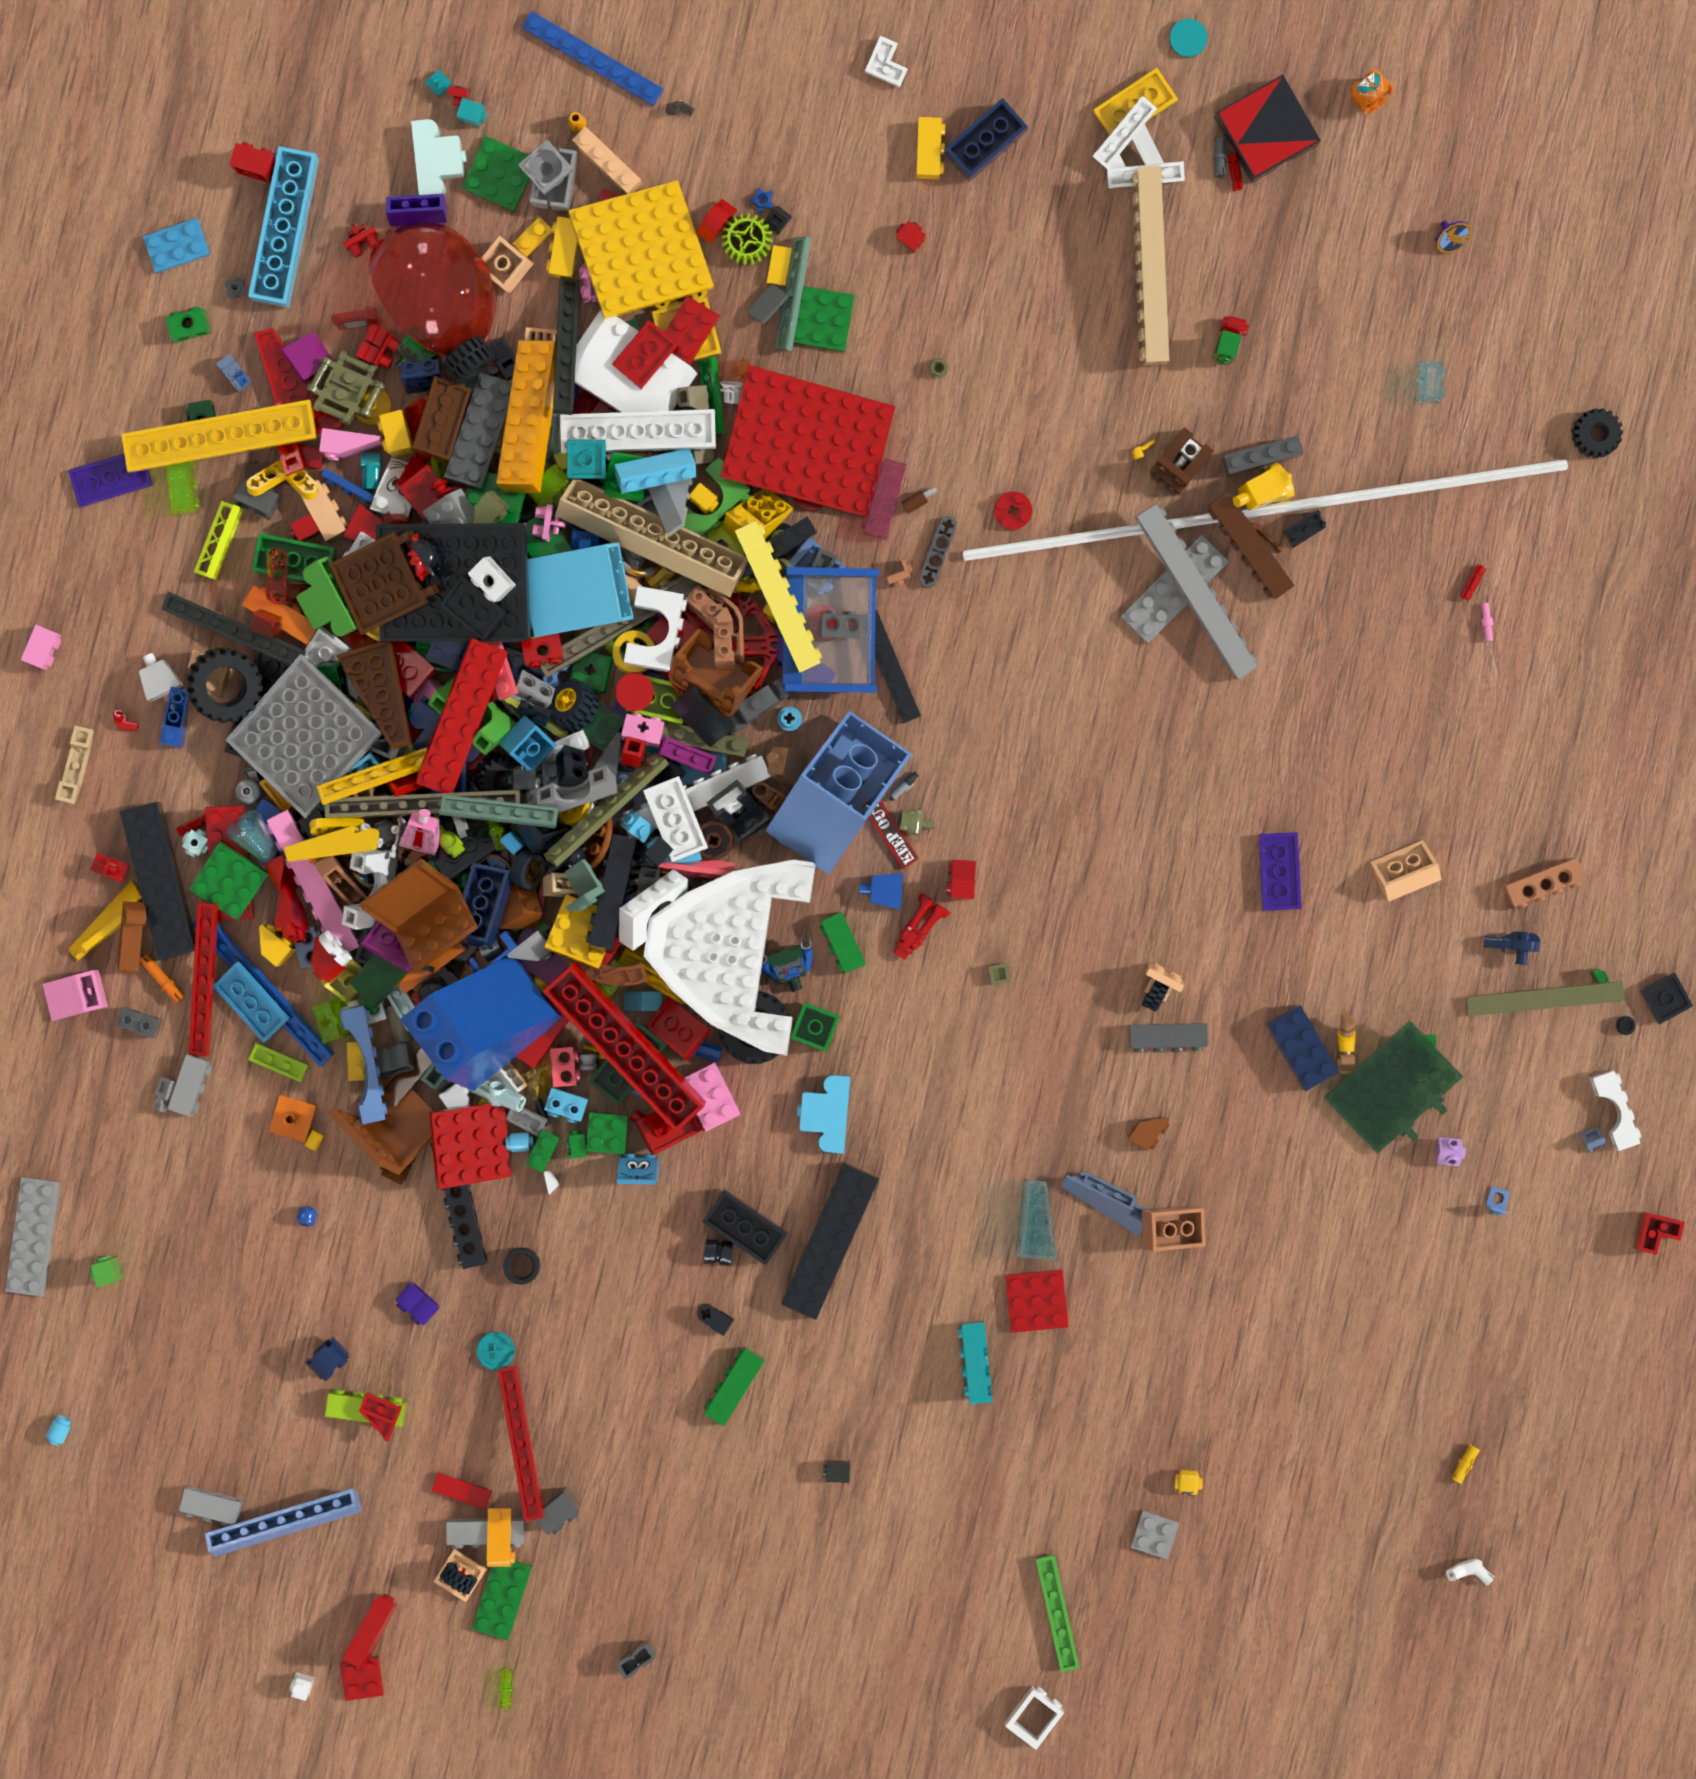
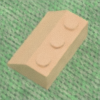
(1406, 870)

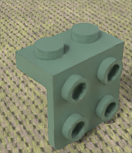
(585, 885)

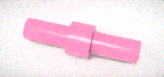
(1487, 622)

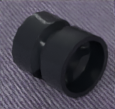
(718, 1252)

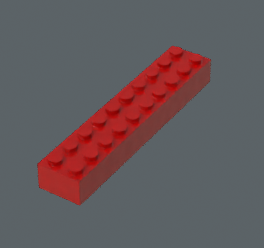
(624, 1046)

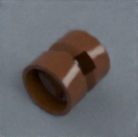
(409, 856)

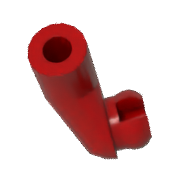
(123, 723)

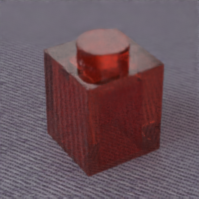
(266, 623)

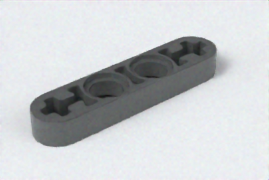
(935, 551)

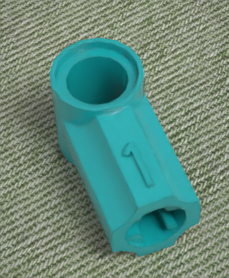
(371, 465)

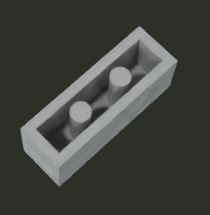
(190, 1085)
(211, 1506)

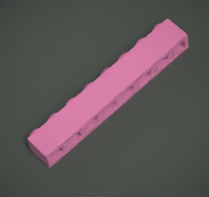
(316, 889)

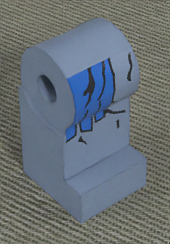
(234, 373)

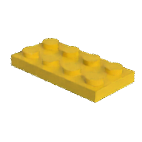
(1151, 86)

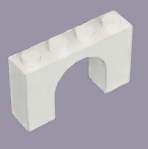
(671, 606)
(384, 870)
(636, 913)

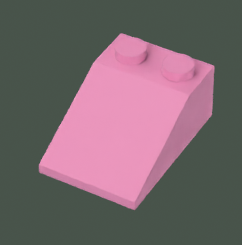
(345, 444)

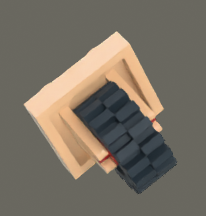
(1160, 986)
(460, 1575)

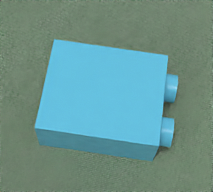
(578, 590)

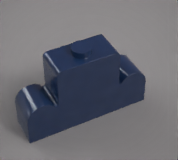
(427, 718)

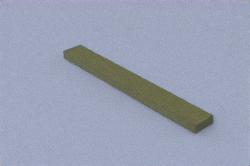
(1545, 998)

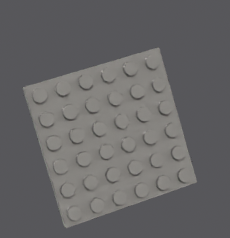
(303, 735)

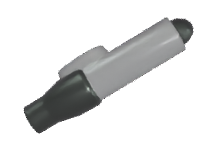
(905, 786)

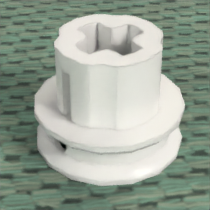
(731, 392)

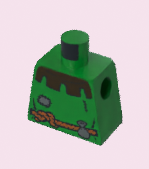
(413, 352)

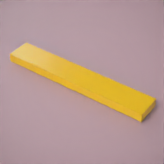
(371, 777)

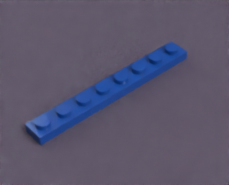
(592, 58)

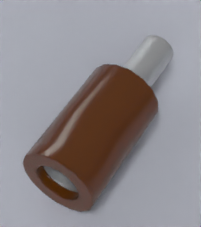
(917, 500)

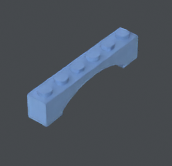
(371, 1106)

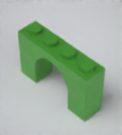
(733, 495)
(494, 720)

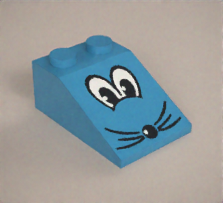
(638, 1169)

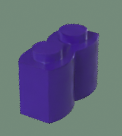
(417, 1304)

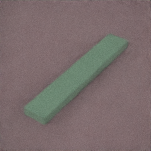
(793, 289)
(498, 811)

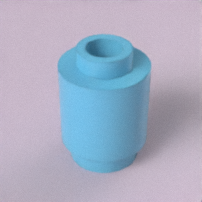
(519, 1142)
(58, 1430)

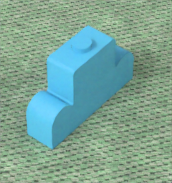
(827, 1113)

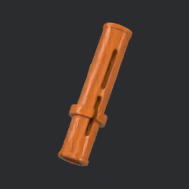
(161, 978)

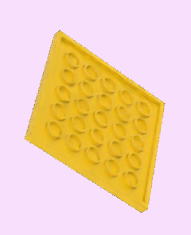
(641, 249)

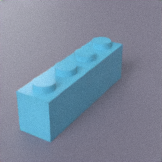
(655, 470)

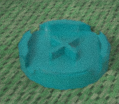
(1188, 38)
(495, 1350)

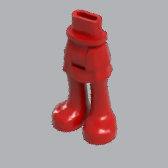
(911, 937)

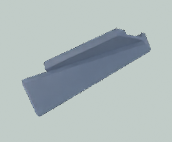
(1107, 1199)

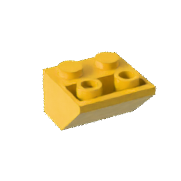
(274, 946)

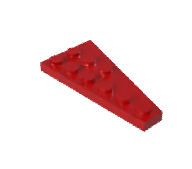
(284, 381)

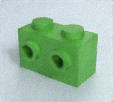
(106, 1270)

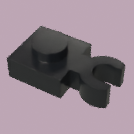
(536, 713)

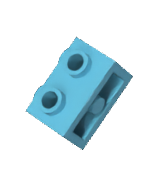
(566, 1104)

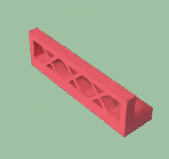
(706, 869)

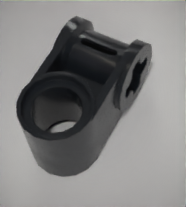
(717, 1320)

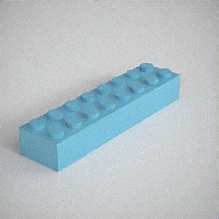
(284, 227)

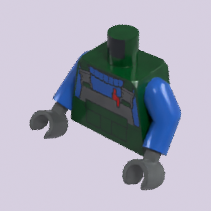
(789, 964)

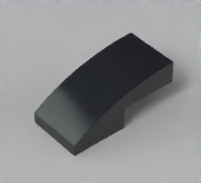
(503, 357)

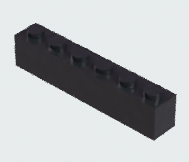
(614, 883)

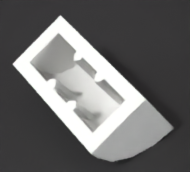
(510, 1077)

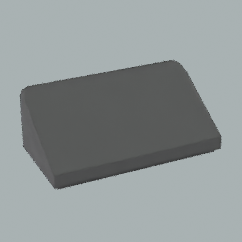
(767, 304)

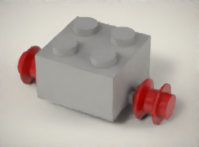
(451, 508)

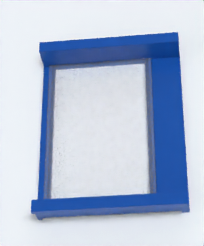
(845, 662)

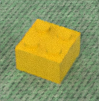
(396, 433)

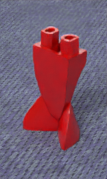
(291, 914)

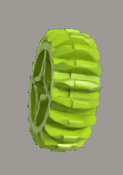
(740, 234)

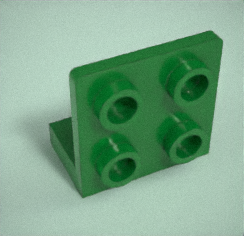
(610, 484)

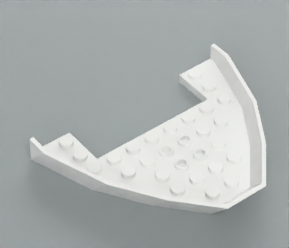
(714, 945)

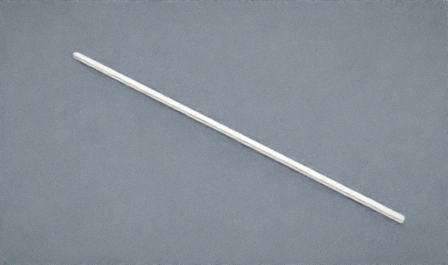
(1275, 508)

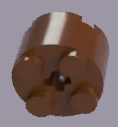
(725, 840)

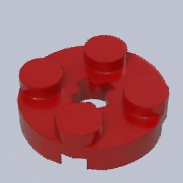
(1022, 516)

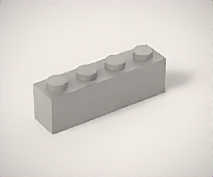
(474, 1532)

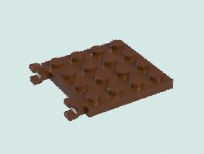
(380, 582)

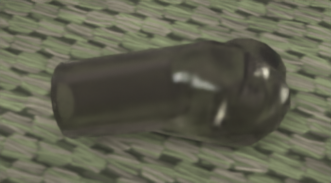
(679, 107)

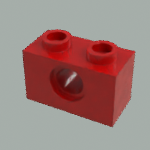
(549, 642)

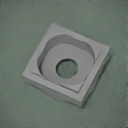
(532, 163)

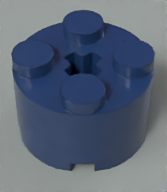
(327, 1358)

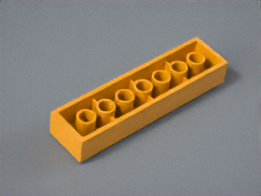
(528, 418)

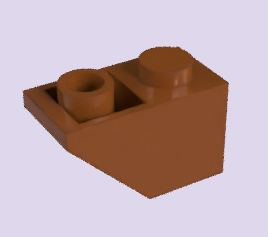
(1147, 1131)

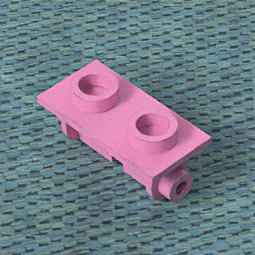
(587, 291)

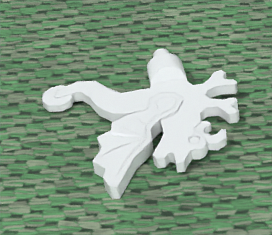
(399, 831)

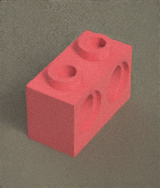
(559, 1067)

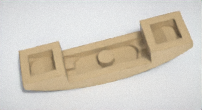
(76, 765)

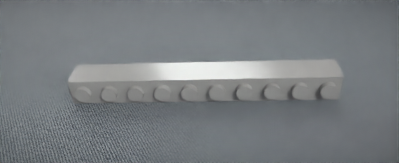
(1196, 592)

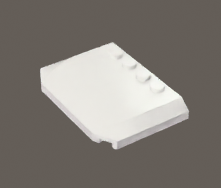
(596, 374)

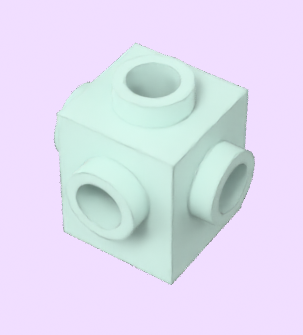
(202, 846)

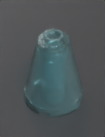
(253, 836)

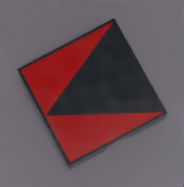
(1267, 128)

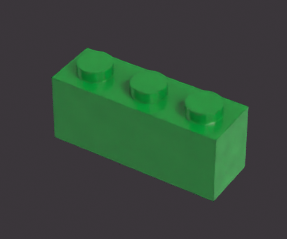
(842, 943)

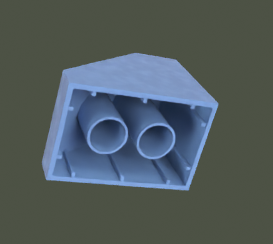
(827, 799)

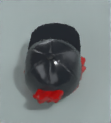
(423, 557)
(434, 984)

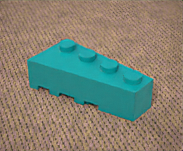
(976, 1362)

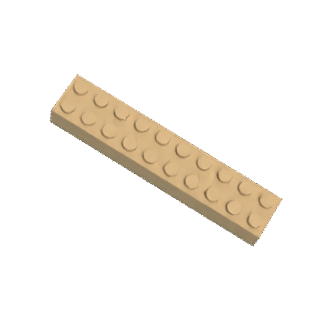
(1151, 264)
(646, 536)

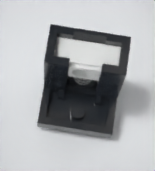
(738, 811)

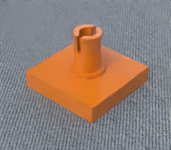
(292, 1118)

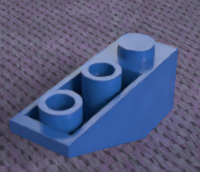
(175, 718)

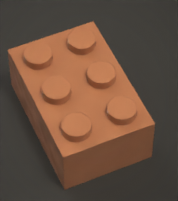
(1173, 1228)

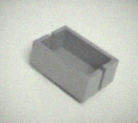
(560, 196)

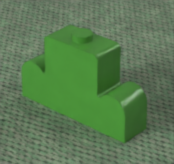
(324, 599)

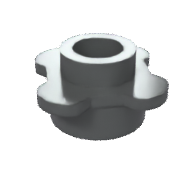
(240, 288)

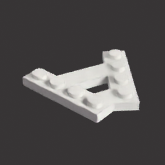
(1133, 128)

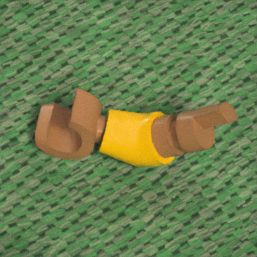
(1346, 1044)

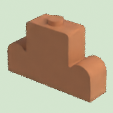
(339, 877)

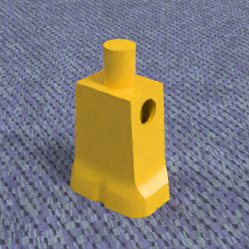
(1269, 487)

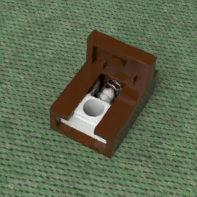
(1171, 473)

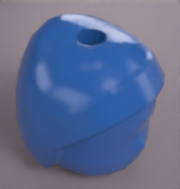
(306, 1216)

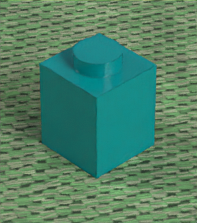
(471, 113)

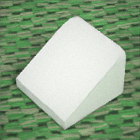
(551, 1181)

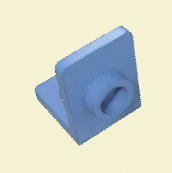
(1497, 1209)

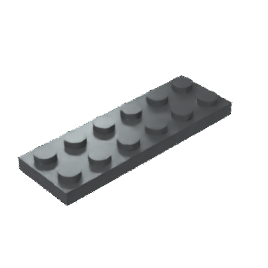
(479, 432)

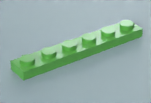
(1057, 1613)

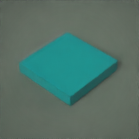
(586, 458)

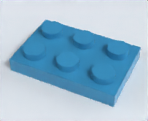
(176, 245)

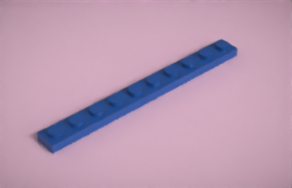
(296, 1025)

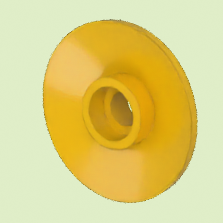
(381, 406)

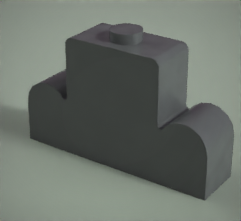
(758, 705)

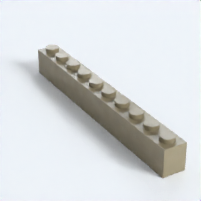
(405, 805)

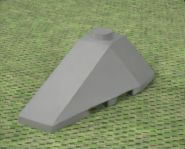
(670, 503)

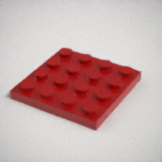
(469, 1145)

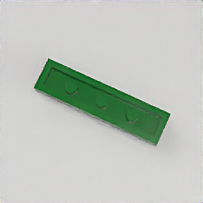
(709, 376)

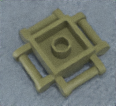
(345, 388)

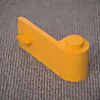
(499, 1538)

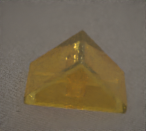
(539, 1081)

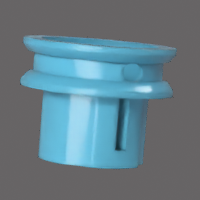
(794, 724)

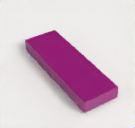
(686, 755)

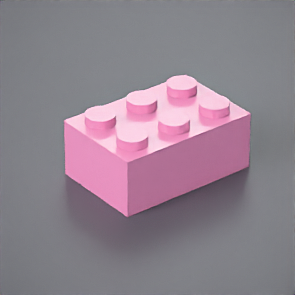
(719, 1101)

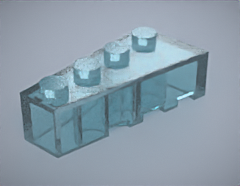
(1035, 1223)

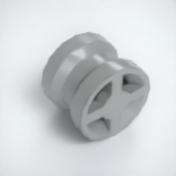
(588, 1061)

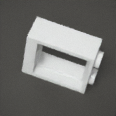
(1023, 1733)

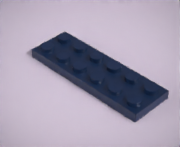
(451, 654)

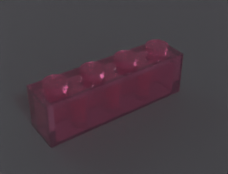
(884, 499)

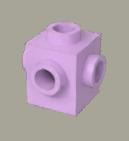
(1449, 1151)

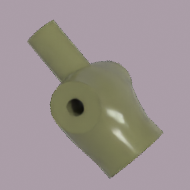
(912, 821)

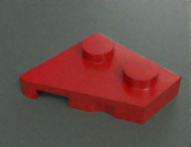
(381, 1414)

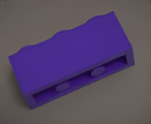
(416, 208)

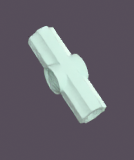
(500, 1096)

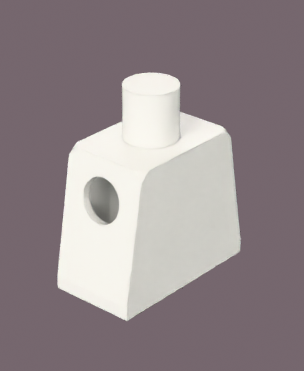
(158, 678)

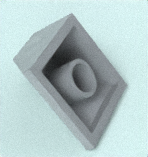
(532, 949)

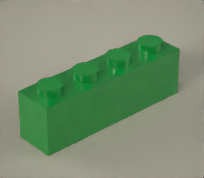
(734, 1386)

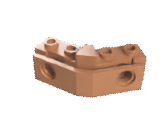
(720, 621)

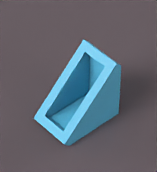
(642, 1000)

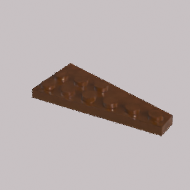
(378, 684)

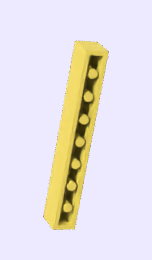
(777, 596)

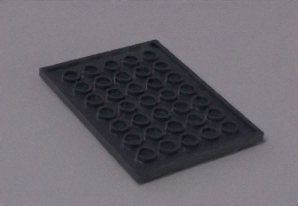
(459, 551)

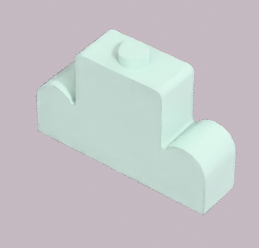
(436, 157)

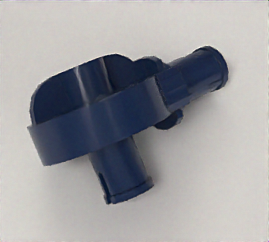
(1519, 941)

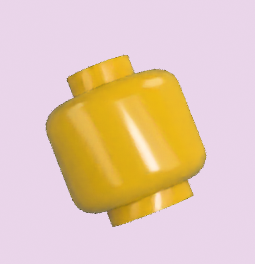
(1188, 1482)

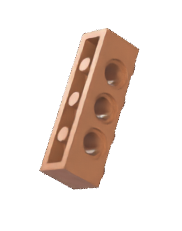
(1514, 890)

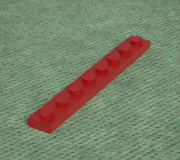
(203, 979)
(521, 1444)

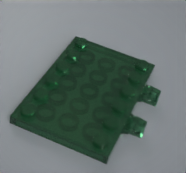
(1394, 1087)

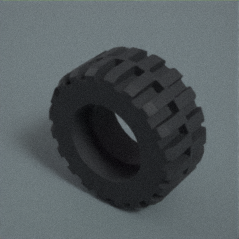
(242, 703)
(750, 1053)

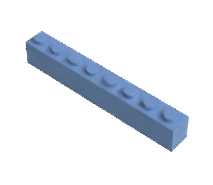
(283, 1522)

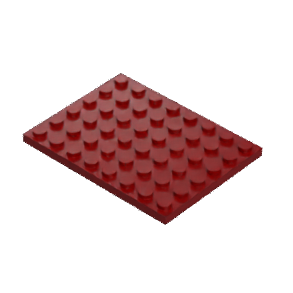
(807, 441)

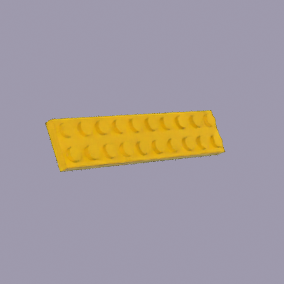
(219, 436)

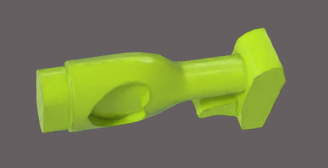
(449, 841)

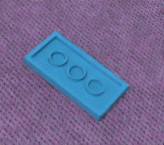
(251, 1002)

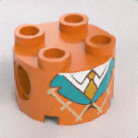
(1371, 91)

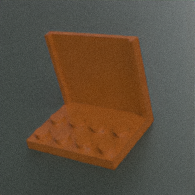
(423, 912)
(396, 1139)

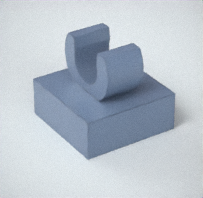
(1592, 1139)

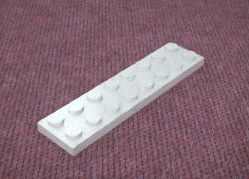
(643, 430)

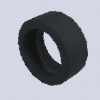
(521, 1280)

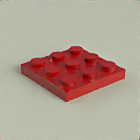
(1036, 1301)

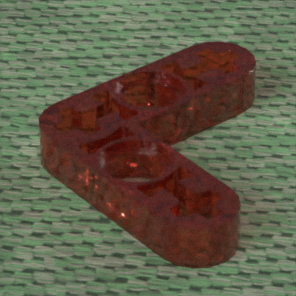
(280, 585)

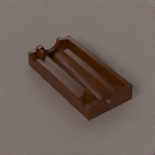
(441, 419)

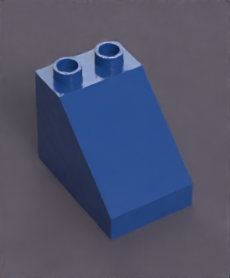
(481, 1022)

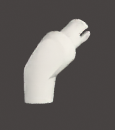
(1470, 1567)

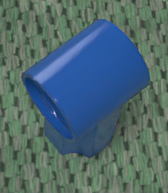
(708, 1051)

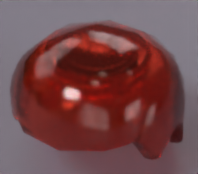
(395, 519)

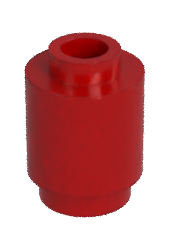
(1234, 325)

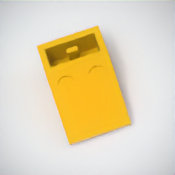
(763, 507)

